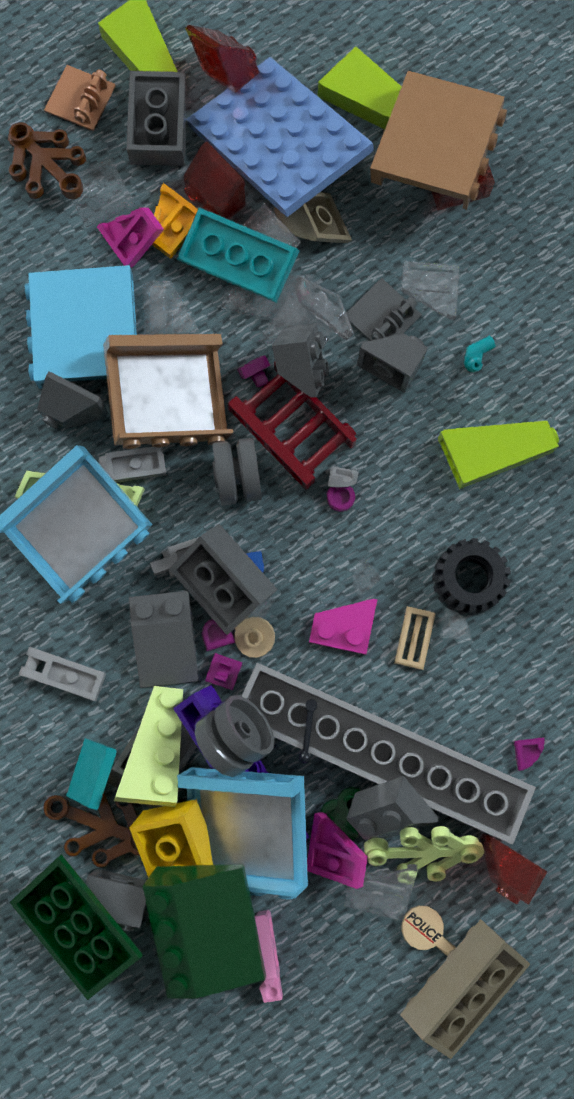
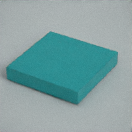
(91, 773)

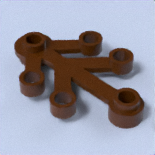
(44, 158)
(105, 827)

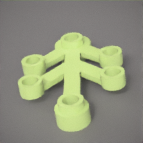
(463, 849)

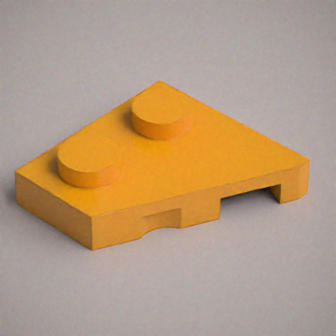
(176, 218)

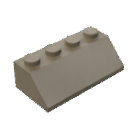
(454, 997)

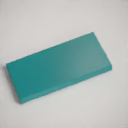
(238, 255)

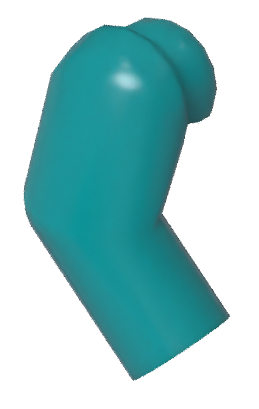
(475, 352)

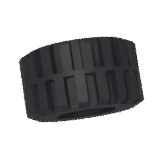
(491, 563)

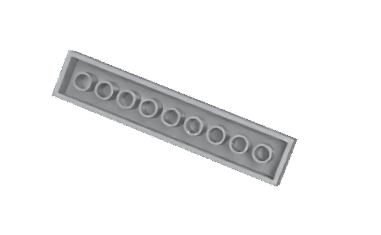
(387, 751)

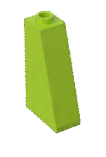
(136, 38)
(360, 88)
(493, 449)

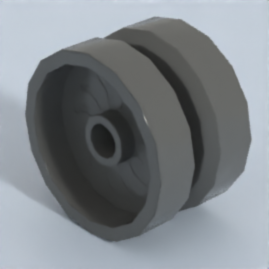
(236, 471)
(234, 736)

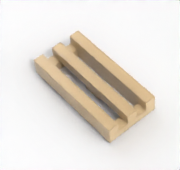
(409, 662)

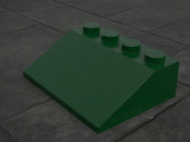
(75, 928)
(203, 929)

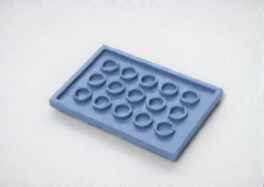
(280, 137)

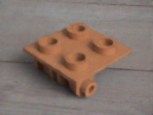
(80, 97)

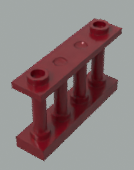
(284, 450)

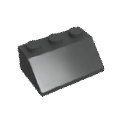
(222, 578)

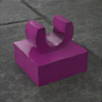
(255, 370)
(223, 671)

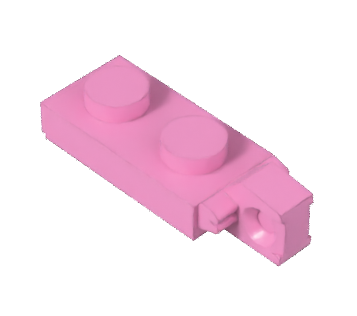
(271, 986)

